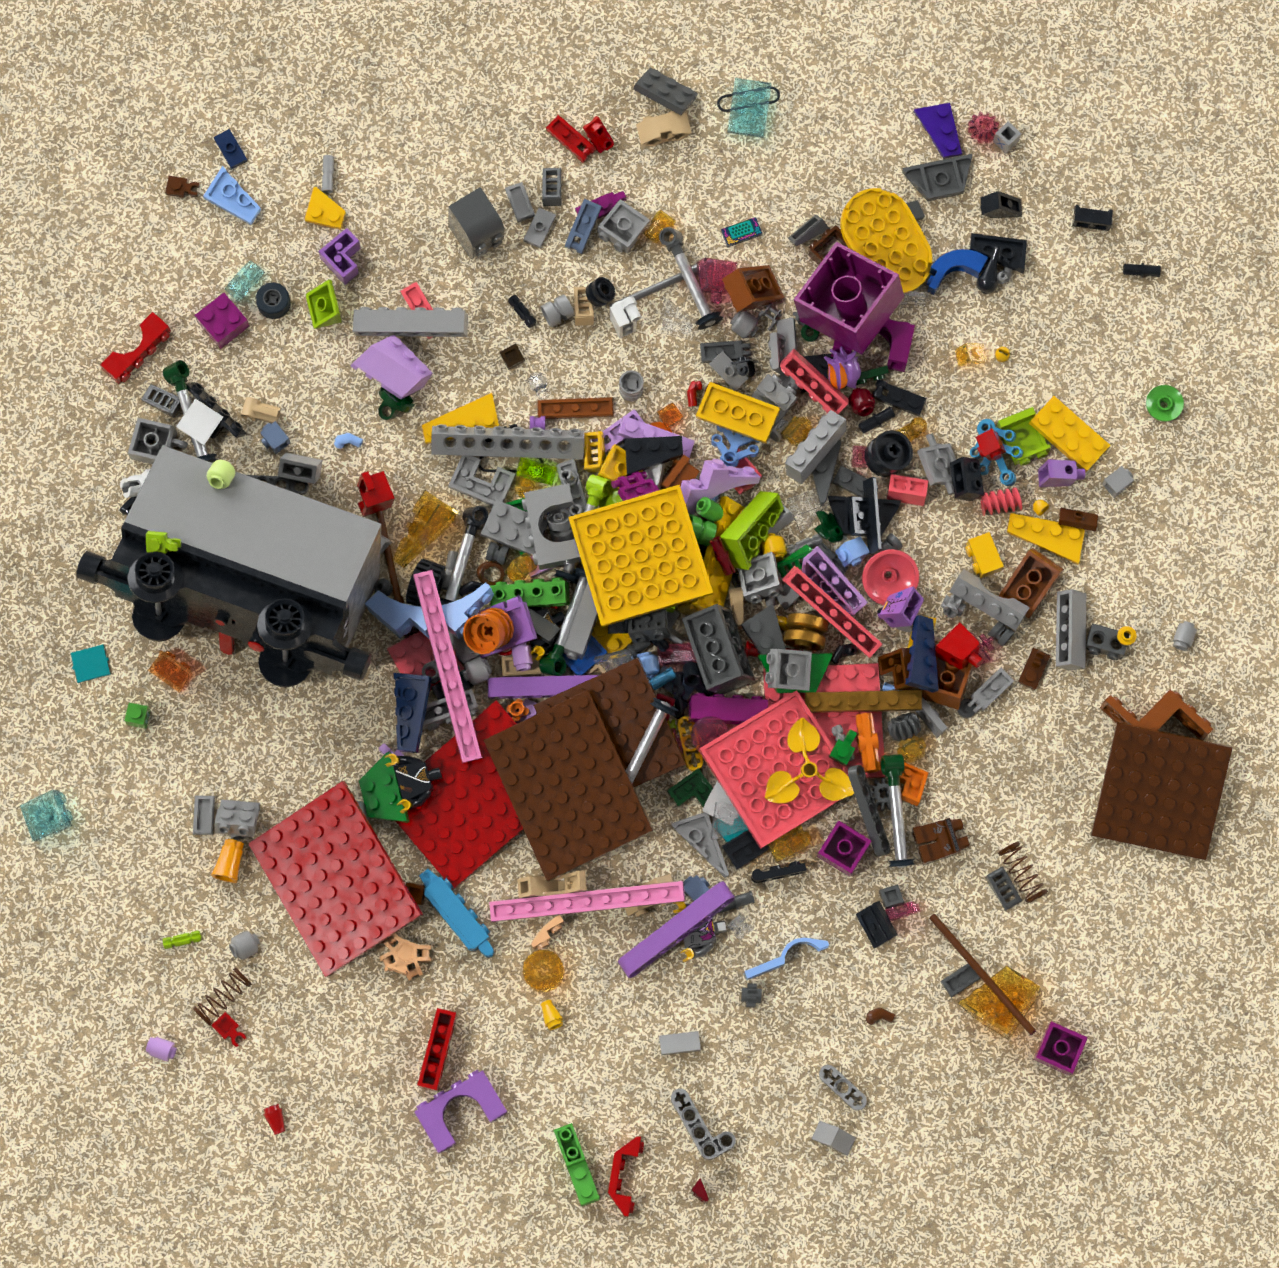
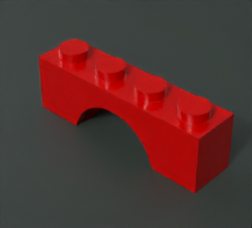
(120, 365)

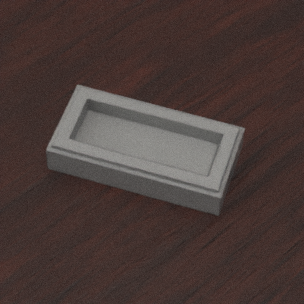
(519, 202)
(203, 815)

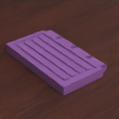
(522, 623)

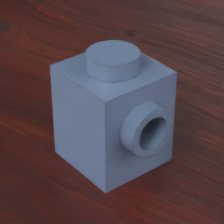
(274, 437)
(695, 887)

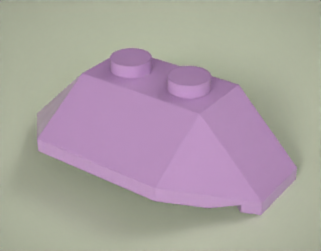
(832, 581)

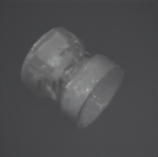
(740, 927)

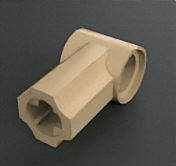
(257, 410)

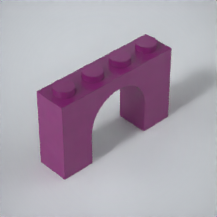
(899, 338)

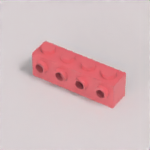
(815, 383)

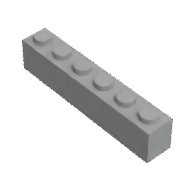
(410, 322)

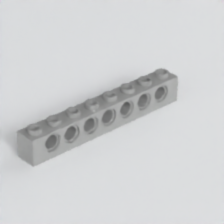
(499, 448)

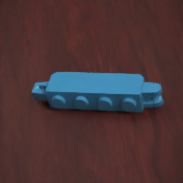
(455, 913)

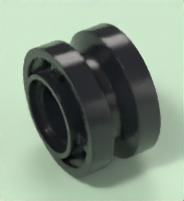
(600, 292)

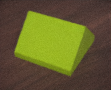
(323, 305)

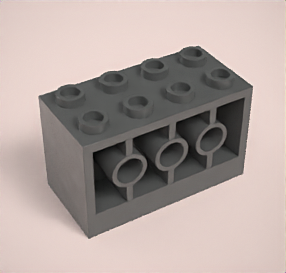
(718, 649)

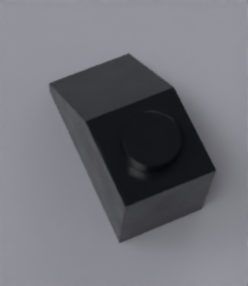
(1000, 205)

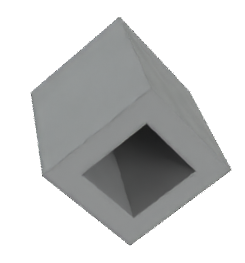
(1007, 137)
(1118, 481)

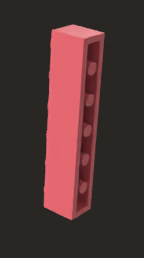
(832, 611)

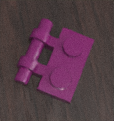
(634, 490)

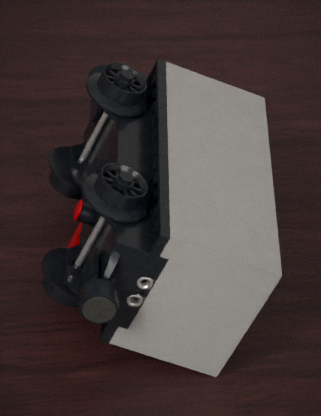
(249, 565)

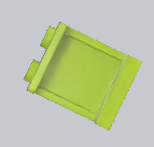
(1027, 437)

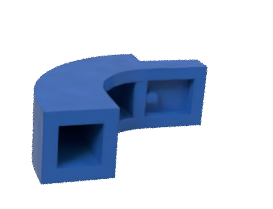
(956, 260)

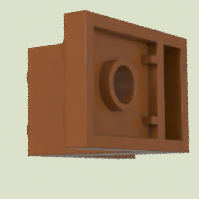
(1168, 706)

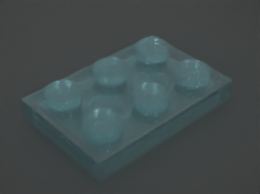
(749, 107)

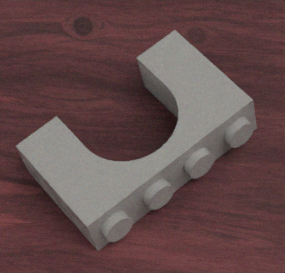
(538, 505)

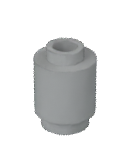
(1184, 636)

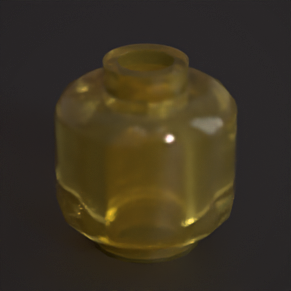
(912, 749)

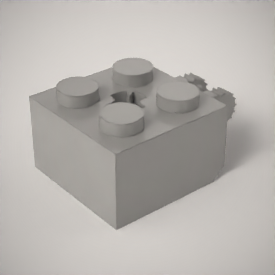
(149, 431)

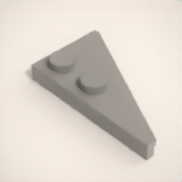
(697, 833)

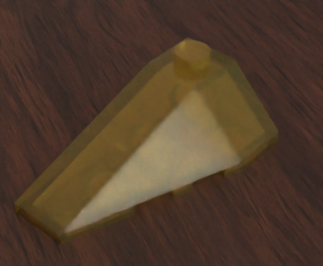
(430, 521)

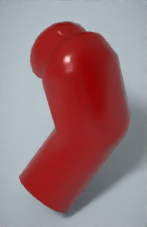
(691, 393)

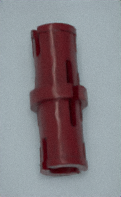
(722, 556)

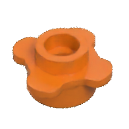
(518, 704)

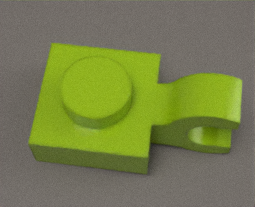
(160, 543)

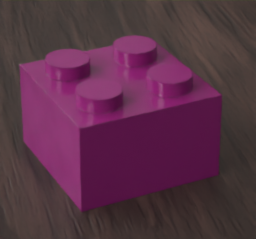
(222, 320)
(844, 848)
(1060, 1048)

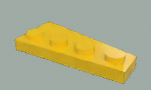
(1048, 535)

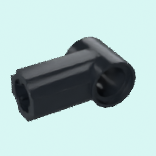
(694, 679)

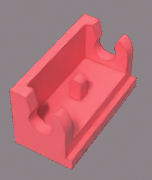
(907, 489)

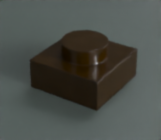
(512, 356)

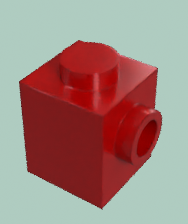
(990, 445)

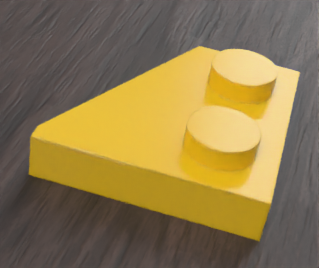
(324, 211)

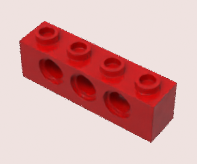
(437, 1050)

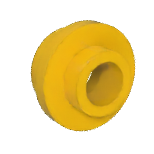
(1126, 641)

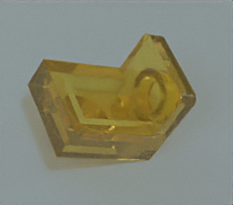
(971, 353)
(520, 567)

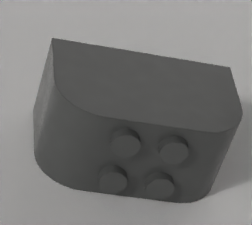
(475, 223)

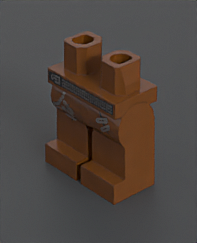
(946, 841)

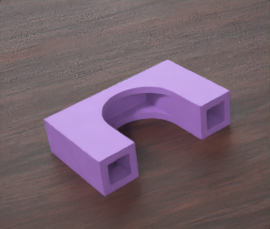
(432, 1113)

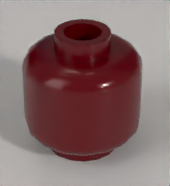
(862, 402)

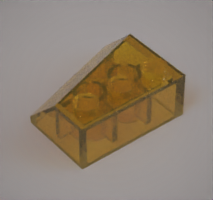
(991, 1012)

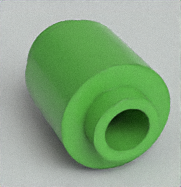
(709, 509)

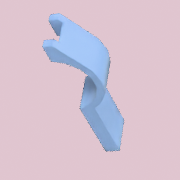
(780, 961)

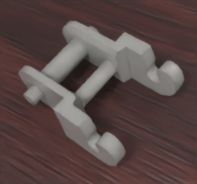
(764, 313)

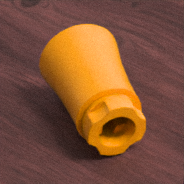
(229, 861)

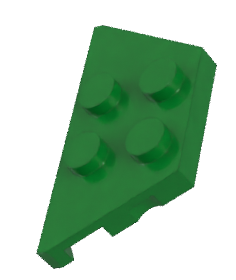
(818, 667)
(382, 792)

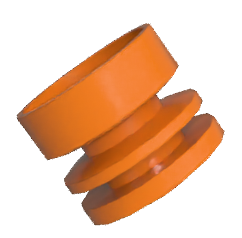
(488, 630)

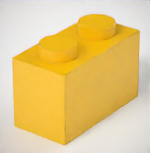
(984, 555)

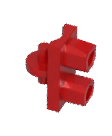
(598, 135)

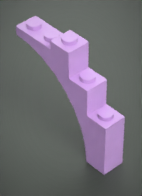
(715, 480)

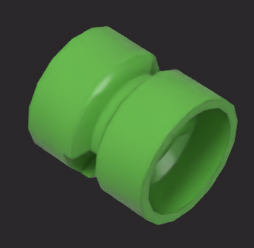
(703, 530)

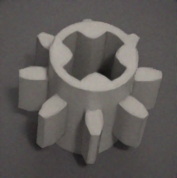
(953, 606)

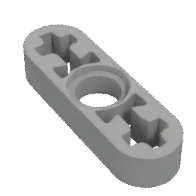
(850, 1101)

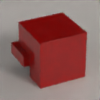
(375, 493)

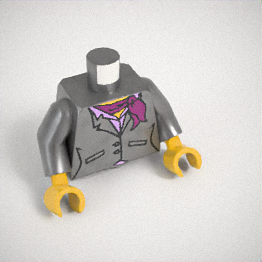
(703, 938)

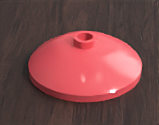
(903, 574)

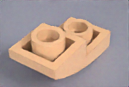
(542, 938)

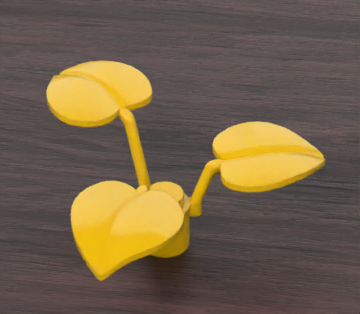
(781, 786)

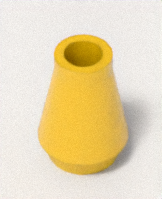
(552, 1017)

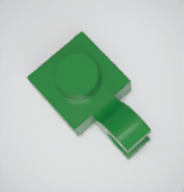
(842, 750)

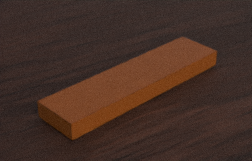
(576, 408)

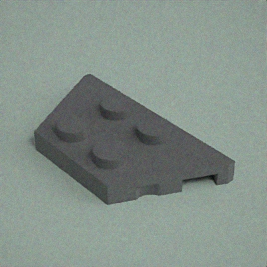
(940, 177)

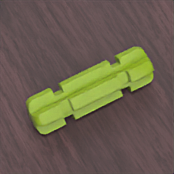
(182, 939)

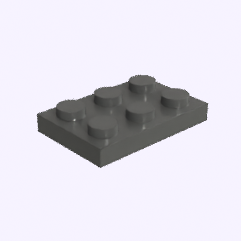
(665, 91)

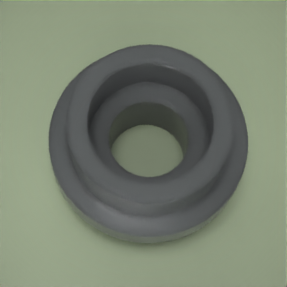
(384, 586)

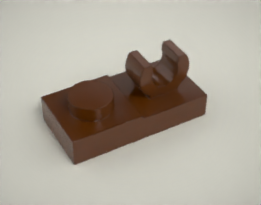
(1034, 668)

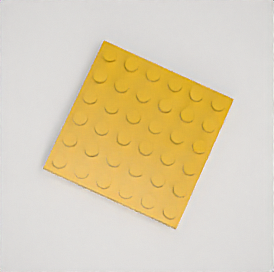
(640, 555)

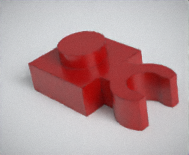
(226, 1027)

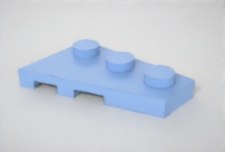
(229, 196)

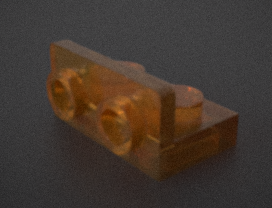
(170, 670)

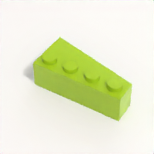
(751, 528)

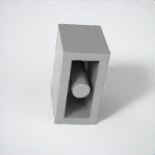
(300, 468)

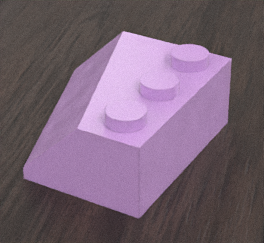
(393, 367)

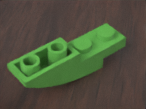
(576, 1164)

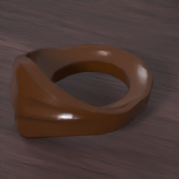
(480, 572)

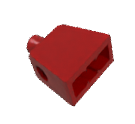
(959, 648)

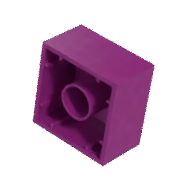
(849, 298)

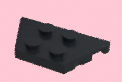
(840, 509)

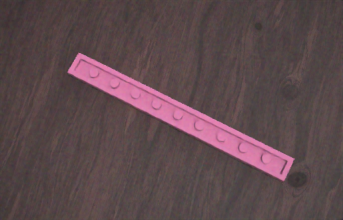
(447, 666)
(587, 901)

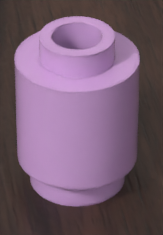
(522, 657)
(161, 1048)

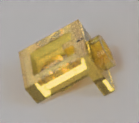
(523, 485)

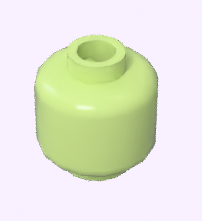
(220, 474)

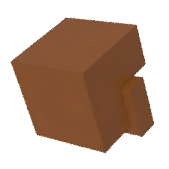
(679, 471)

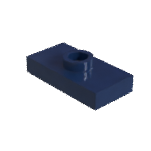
(230, 149)

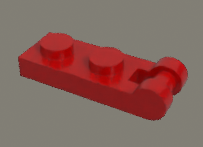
(570, 138)

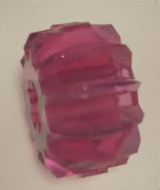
(976, 124)

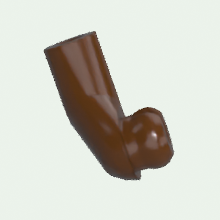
(877, 1014)

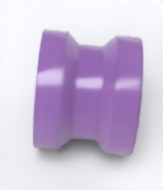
(537, 422)

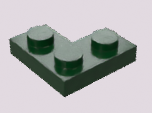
(692, 785)

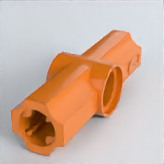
(867, 742)

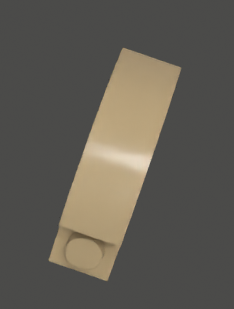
(538, 886)

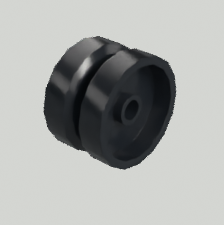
(888, 453)

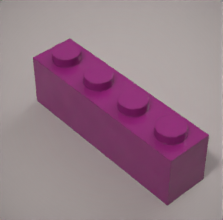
(729, 710)

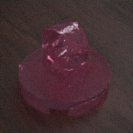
(707, 730)

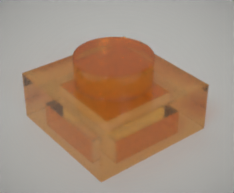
(670, 415)

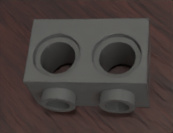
(1107, 636)

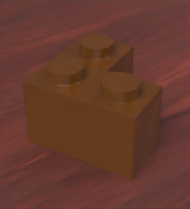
(896, 665)

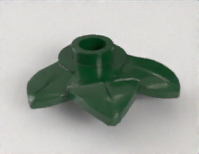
(829, 527)

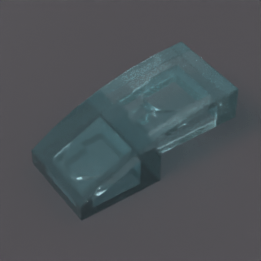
(244, 280)

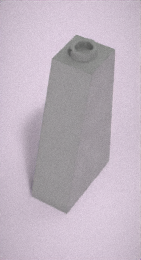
(582, 627)

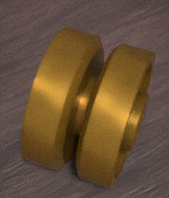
(806, 631)

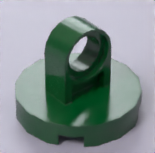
(404, 405)

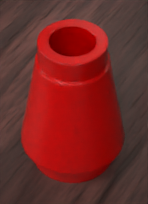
(274, 1117)

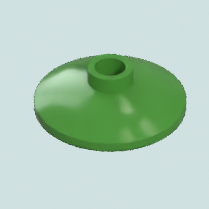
(1171, 397)

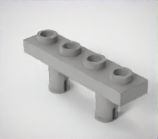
(569, 474)

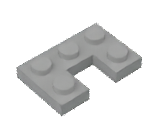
(465, 482)

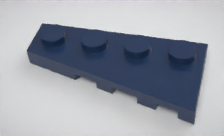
(923, 656)
(411, 705)

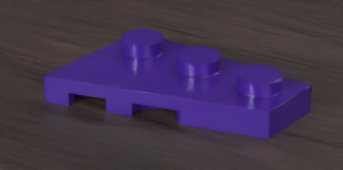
(941, 128)

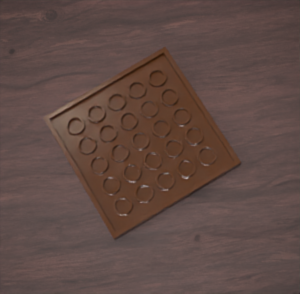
(624, 704)
(1161, 791)

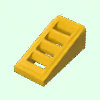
(588, 460)

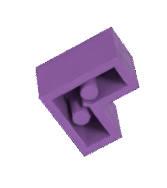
(338, 253)

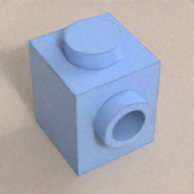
(852, 552)

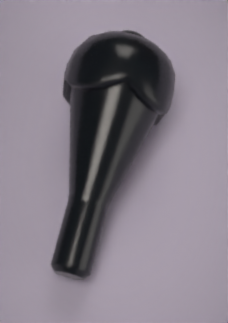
(987, 281)

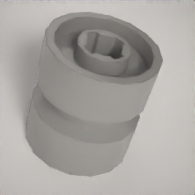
(557, 310)
(631, 385)
(559, 525)

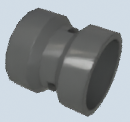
(891, 542)
(497, 553)
(997, 630)

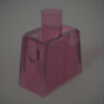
(711, 274)

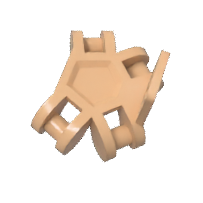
(404, 955)

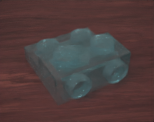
(46, 814)

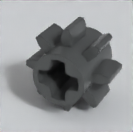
(751, 995)

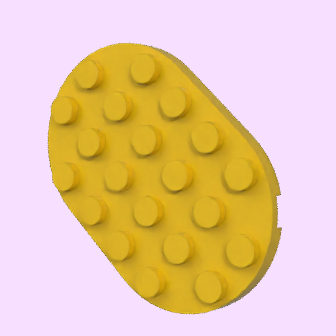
(886, 232)

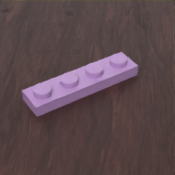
(636, 429)

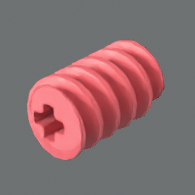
(1001, 500)

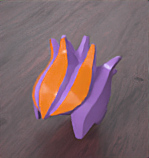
(843, 369)

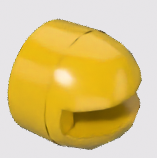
(1001, 356)
(1040, 505)

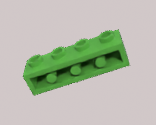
(535, 594)

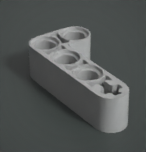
(698, 1122)

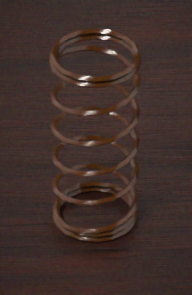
(1013, 847)
(246, 982)

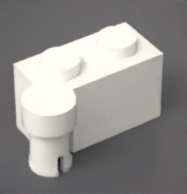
(625, 316)

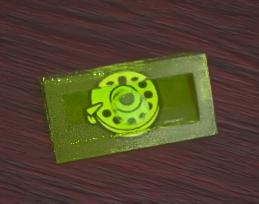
(536, 471)

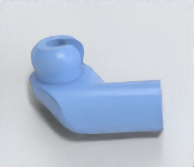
(347, 438)

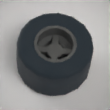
(270, 294)

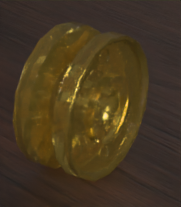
(551, 962)

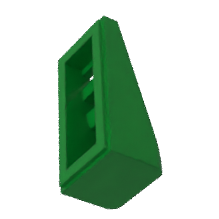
(794, 557)

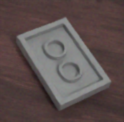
(509, 527)

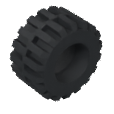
(423, 566)

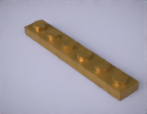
(864, 701)

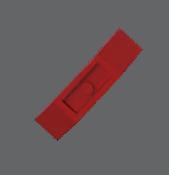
(631, 1149)

